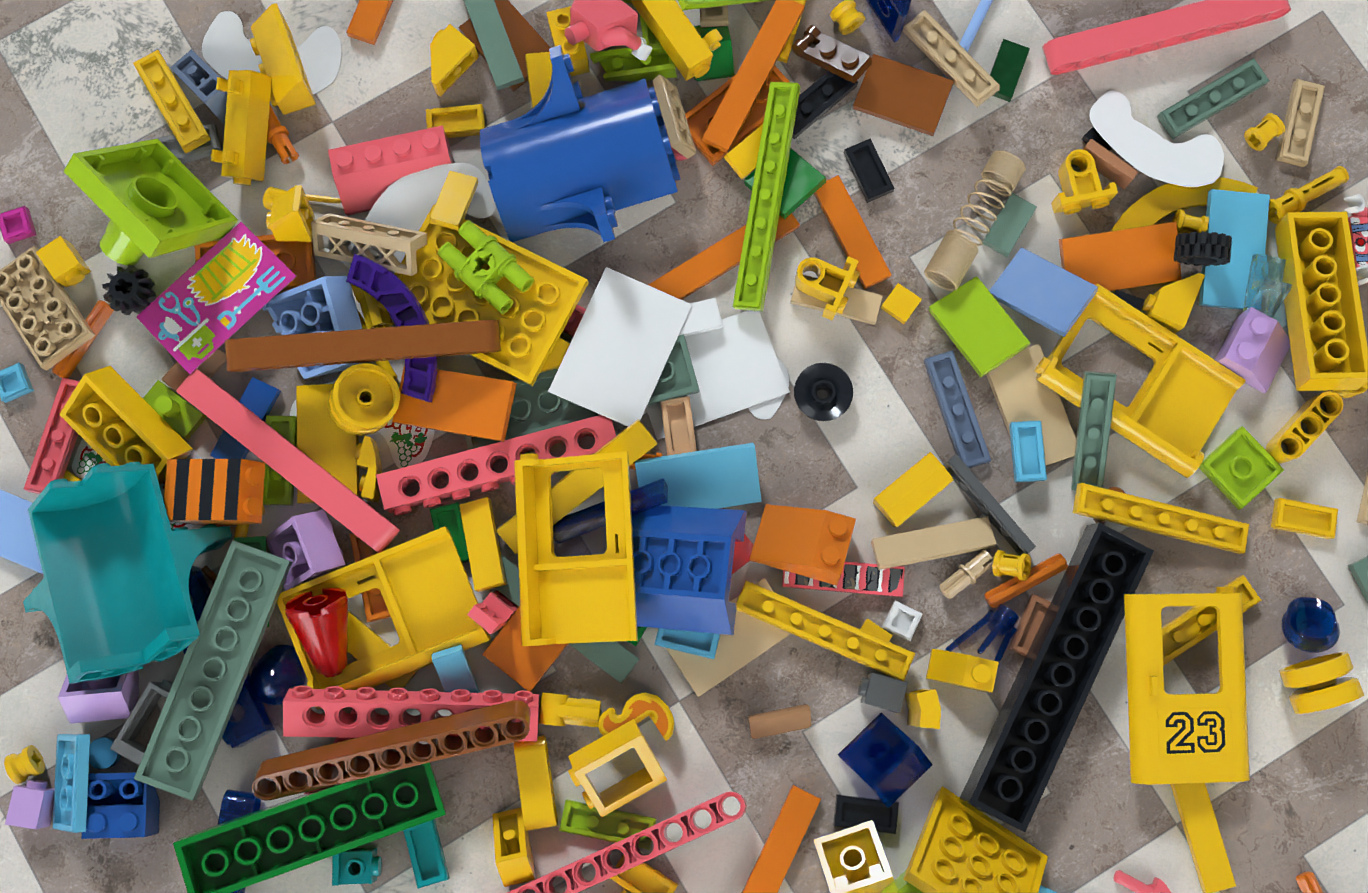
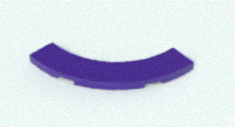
(405, 311)

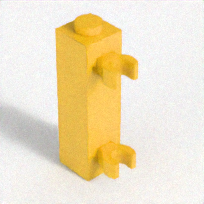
(679, 37)
(245, 126)

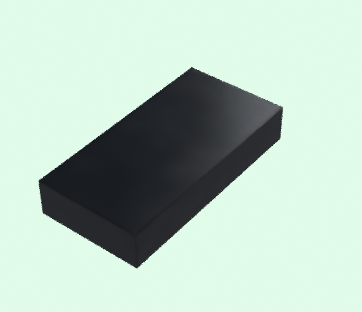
(868, 170)
(858, 810)

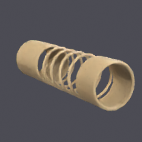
(958, 251)

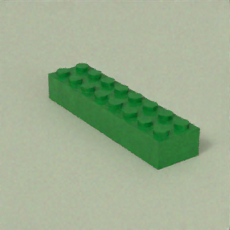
(307, 829)

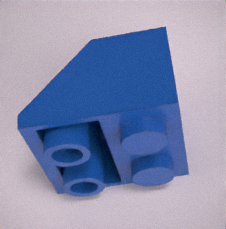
(120, 807)

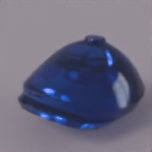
(1310, 625)
(276, 674)

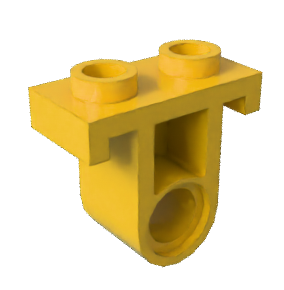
(1083, 187)
(830, 285)

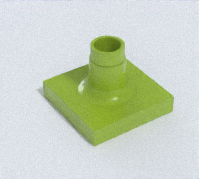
(149, 199)

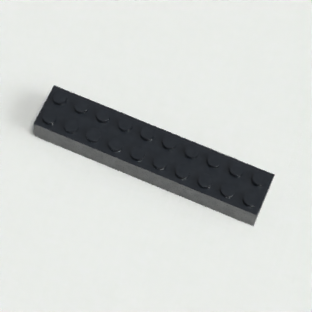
(1056, 676)

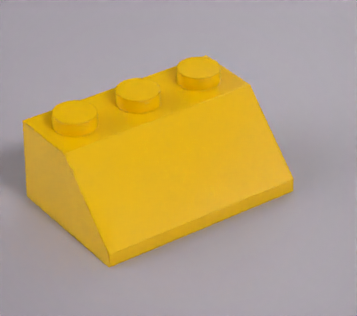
(281, 61)

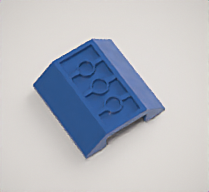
(686, 567)

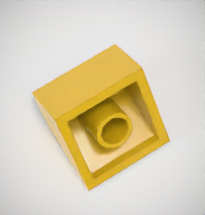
(854, 860)

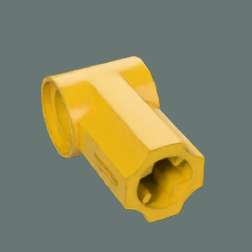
(373, 315)
(562, 710)

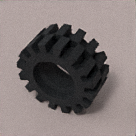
(1203, 248)

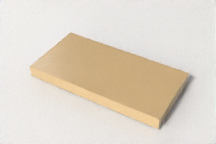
(1026, 399)
(732, 652)

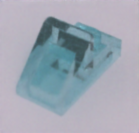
(1265, 285)

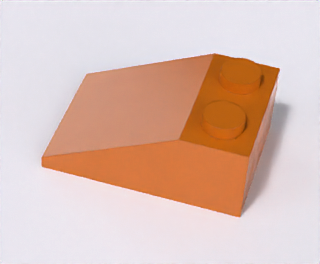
(803, 541)

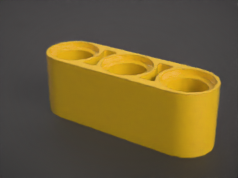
(1314, 419)
(535, 784)

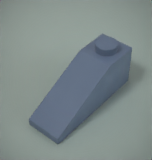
(202, 83)

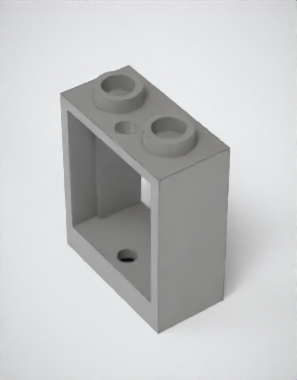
(125, 741)

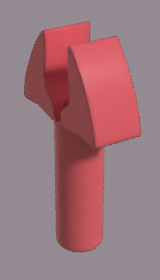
(1137, 886)

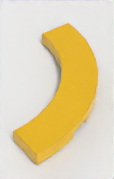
(1169, 198)

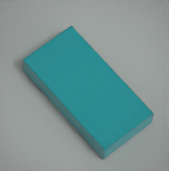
(426, 854)

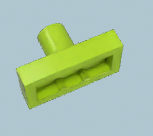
(174, 409)

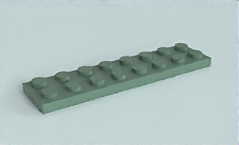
(538, 409)
(213, 671)

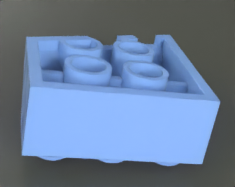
(314, 308)

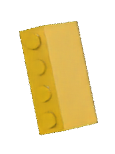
(121, 423)

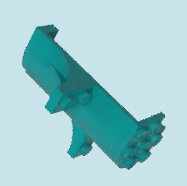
(115, 570)

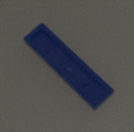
(594, 516)

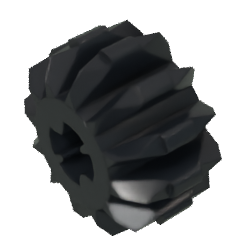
(119, 286)

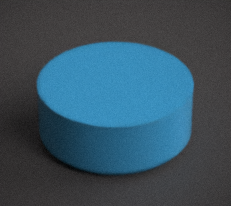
(101, 755)

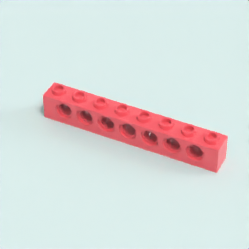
(395, 482)
(302, 721)

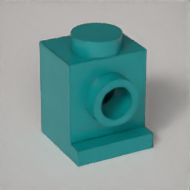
(367, 859)

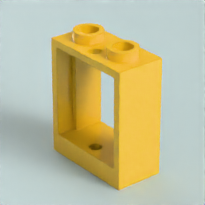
(606, 749)

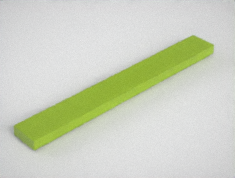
(766, 196)

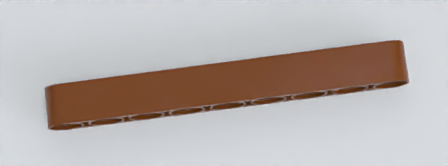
(362, 345)
(380, 760)

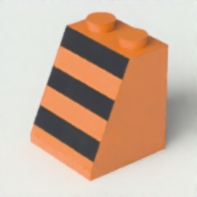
(214, 491)

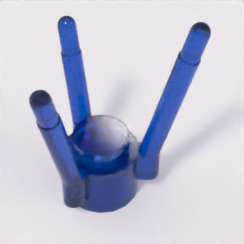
(1001, 622)

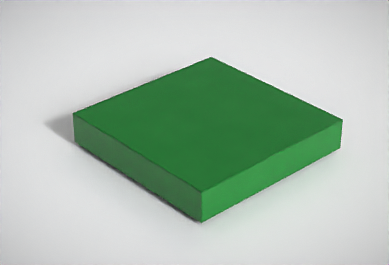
(800, 183)

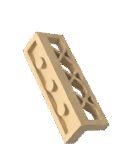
(371, 234)

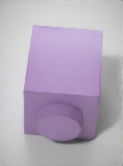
(31, 805)

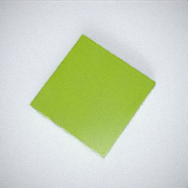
(1240, 467)

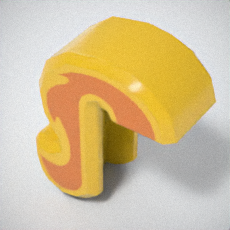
(639, 708)

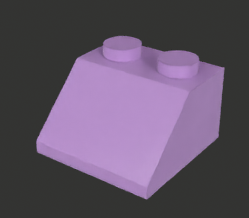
(1254, 348)
(310, 546)
(100, 698)

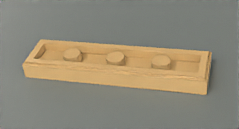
(951, 58)
(933, 543)

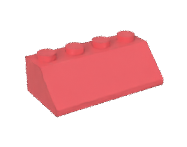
(369, 167)

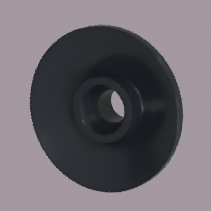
(828, 378)

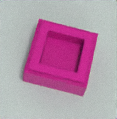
(16, 225)

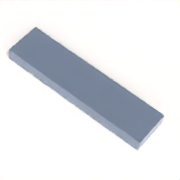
(957, 409)

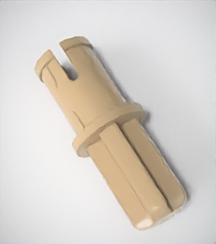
(966, 574)

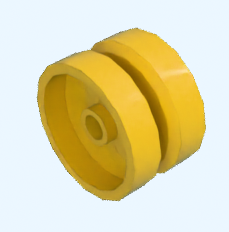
(376, 387)
(1320, 684)

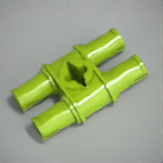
(478, 279)

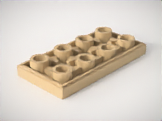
(41, 310)

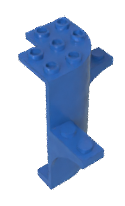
(578, 157)

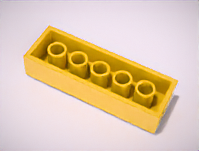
(1323, 302)

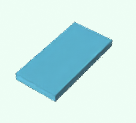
(1245, 220)
(706, 477)

